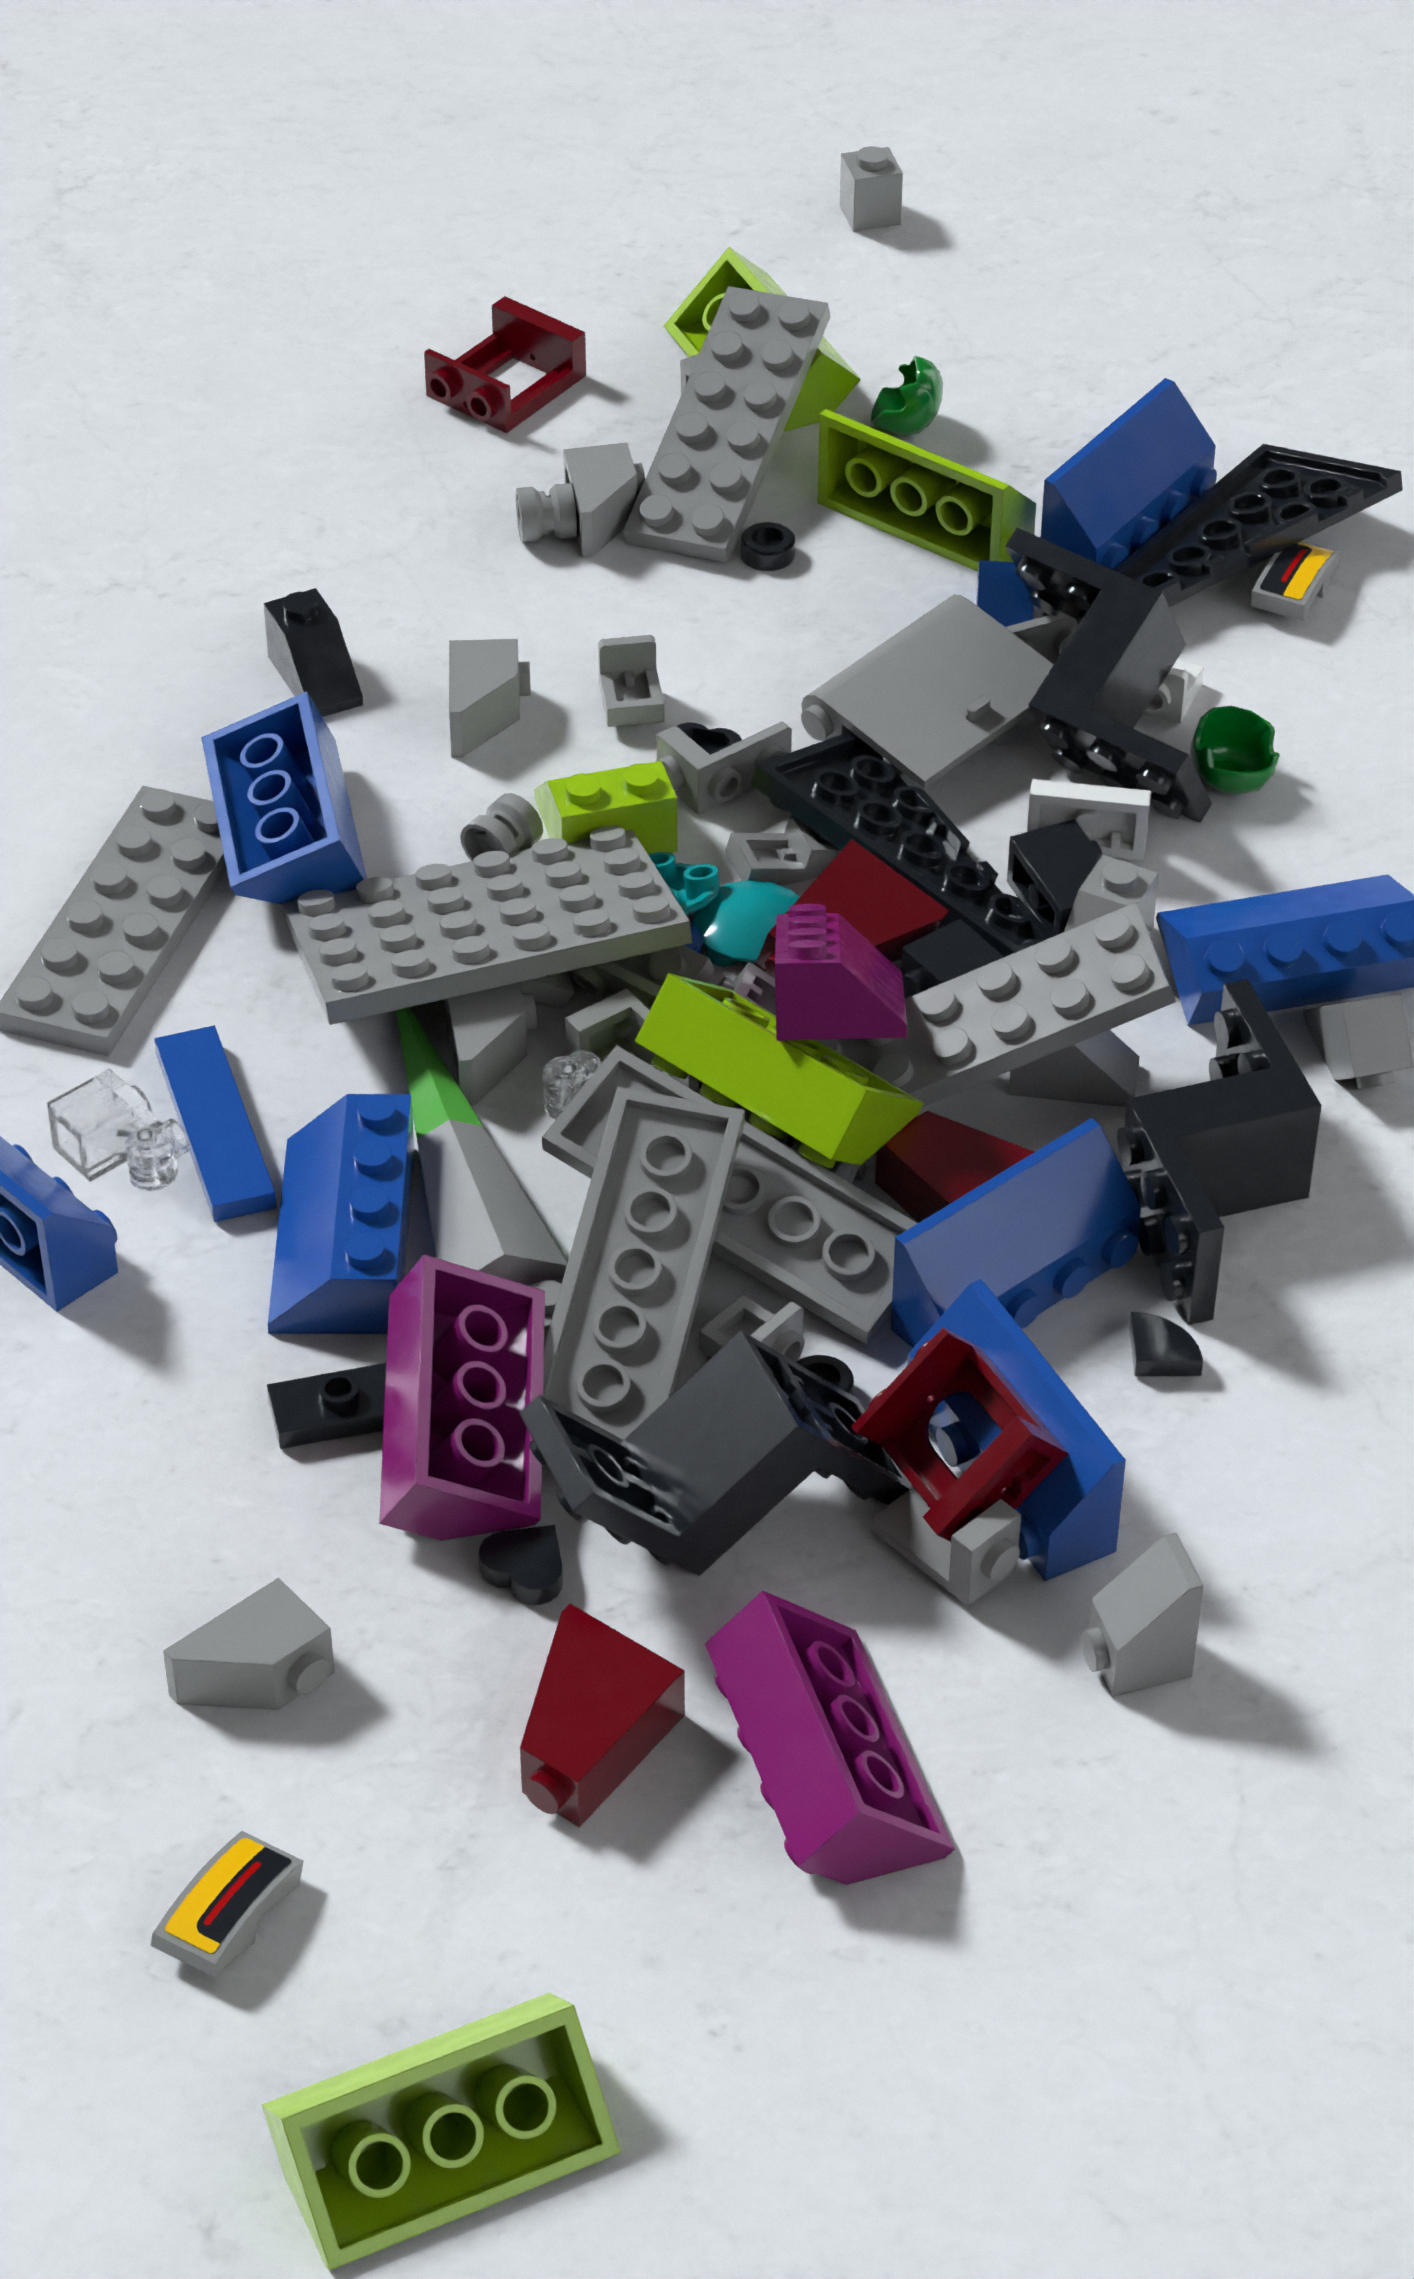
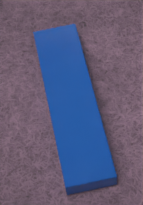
(215, 1124)

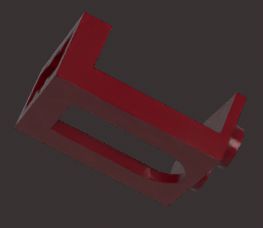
(520, 335)
(1004, 1471)

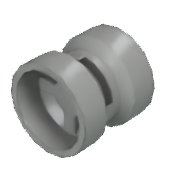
(543, 513)
(508, 827)

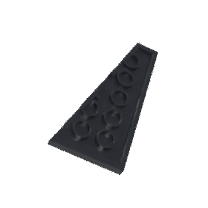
(1252, 514)
(856, 794)

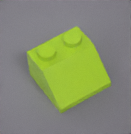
(626, 797)

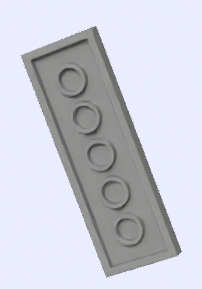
(727, 424)
(119, 925)
(1020, 1008)
(781, 1211)
(639, 1257)

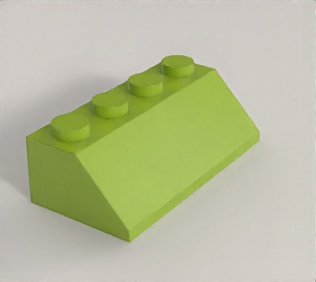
(829, 375)
(917, 493)
(786, 1084)
(442, 2129)

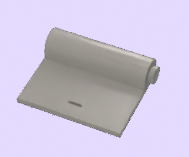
(931, 691)

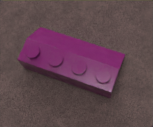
(833, 980)
(457, 1377)
(825, 1743)

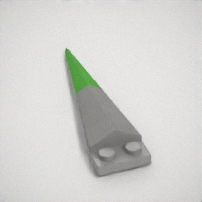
(471, 1194)

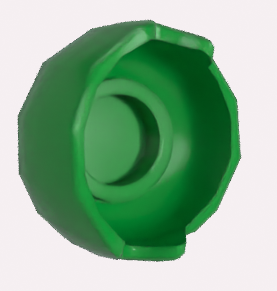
(913, 404)
(1234, 750)

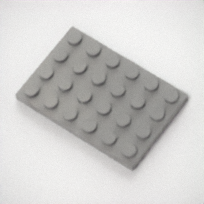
(484, 923)

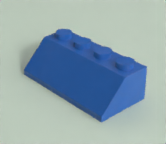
(1130, 479)
(283, 804)
(1293, 945)
(344, 1218)
(1025, 1233)
(49, 1234)
(1078, 1505)

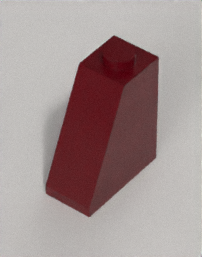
(872, 899)
(939, 1162)
(594, 1715)

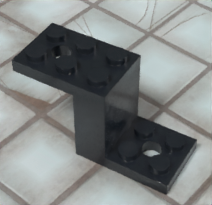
(1107, 675)
(1219, 1149)
(711, 1455)

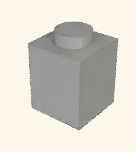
(871, 188)

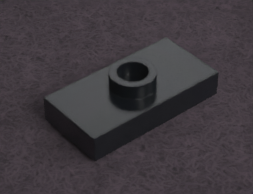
(328, 1405)

